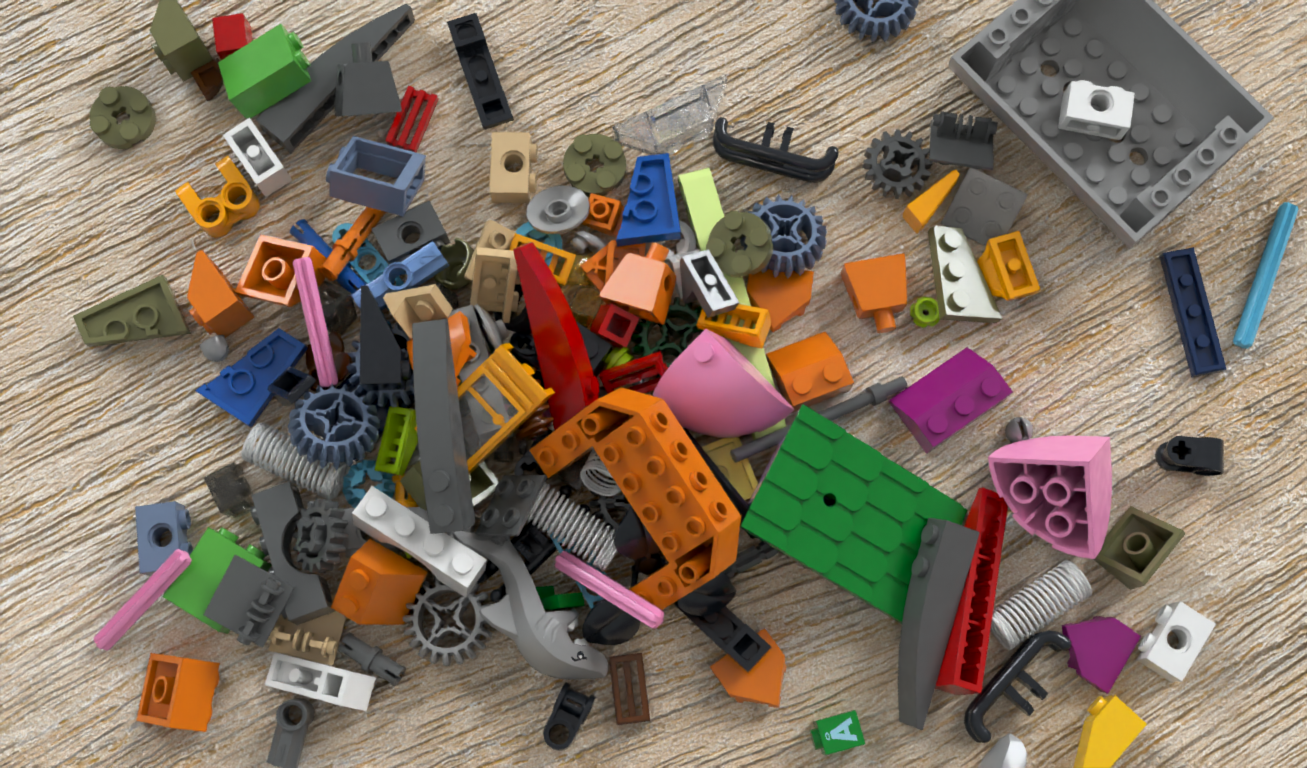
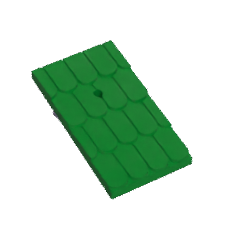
(872, 519)

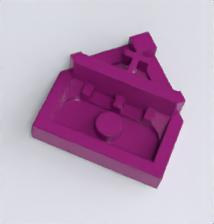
(1100, 649)

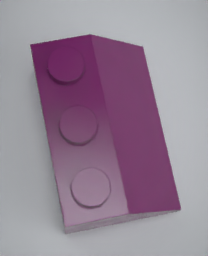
(950, 398)

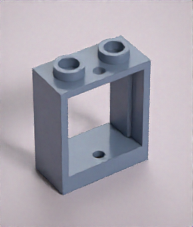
(381, 159)

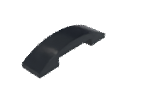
(480, 71)
(731, 636)

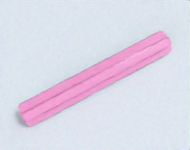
(315, 321)
(609, 589)
(142, 599)

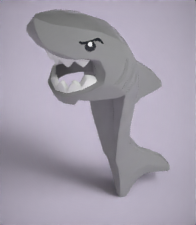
(521, 616)

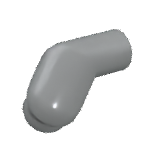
(586, 240)

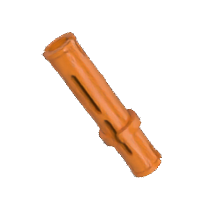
(346, 248)

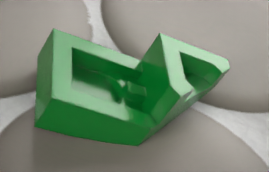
(559, 601)

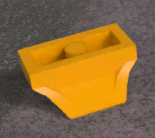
(1008, 267)

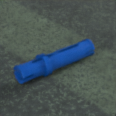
(347, 277)

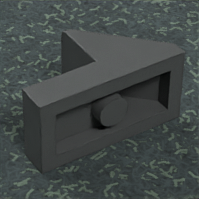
(706, 283)

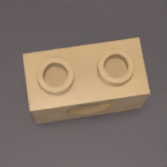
(509, 149)

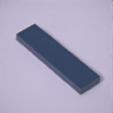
(1192, 312)

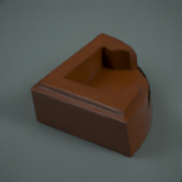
(208, 79)

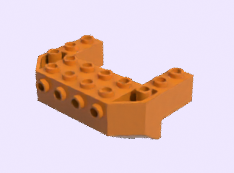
(662, 482)

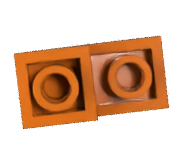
(604, 215)

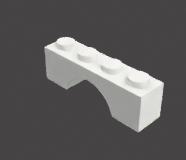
(439, 552)

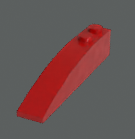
(556, 338)
(968, 643)

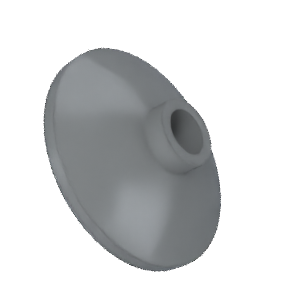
(558, 209)
(492, 330)

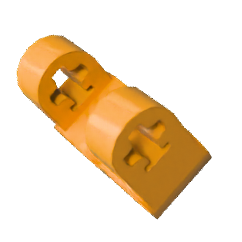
(223, 203)

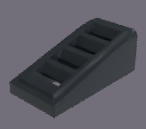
(290, 386)

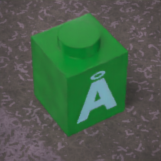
(837, 733)

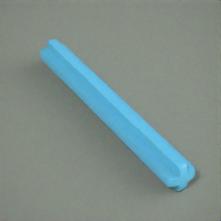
(1265, 275)

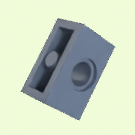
(151, 524)

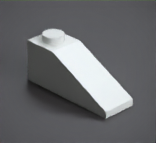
(320, 681)

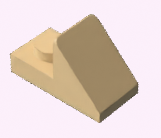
(417, 306)

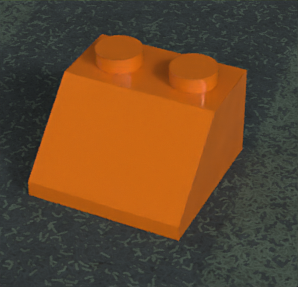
(271, 272)
(215, 299)
(810, 371)
(378, 586)
(178, 692)

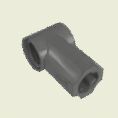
(289, 736)

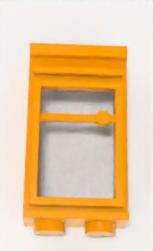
(496, 403)

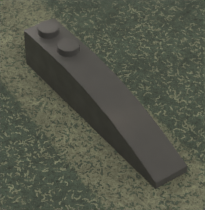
(301, 111)
(440, 430)
(930, 613)

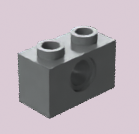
(419, 220)

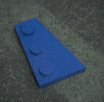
(651, 204)
(244, 386)

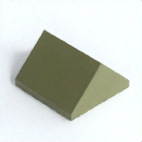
(1137, 547)

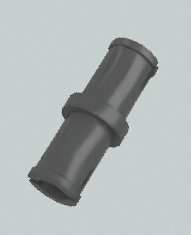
(372, 659)

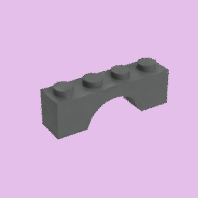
(276, 513)

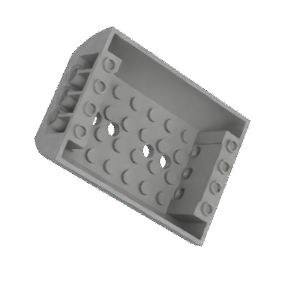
(1184, 112)

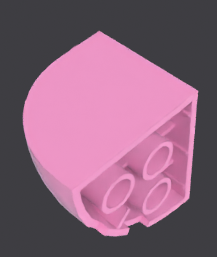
(719, 390)
(1058, 489)

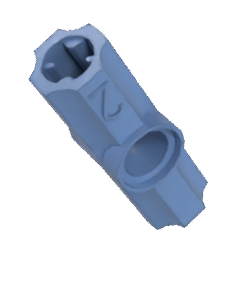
(417, 267)

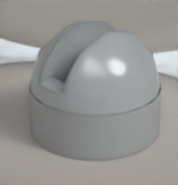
(215, 348)
(1013, 430)

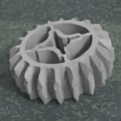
(438, 631)

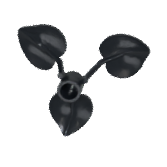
(611, 625)

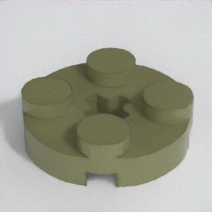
(131, 131)
(591, 147)
(734, 227)

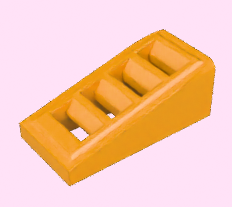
(923, 207)
(562, 279)
(745, 334)

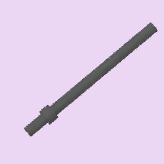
(873, 395)

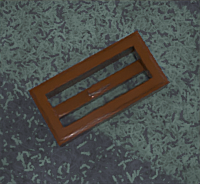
(620, 720)

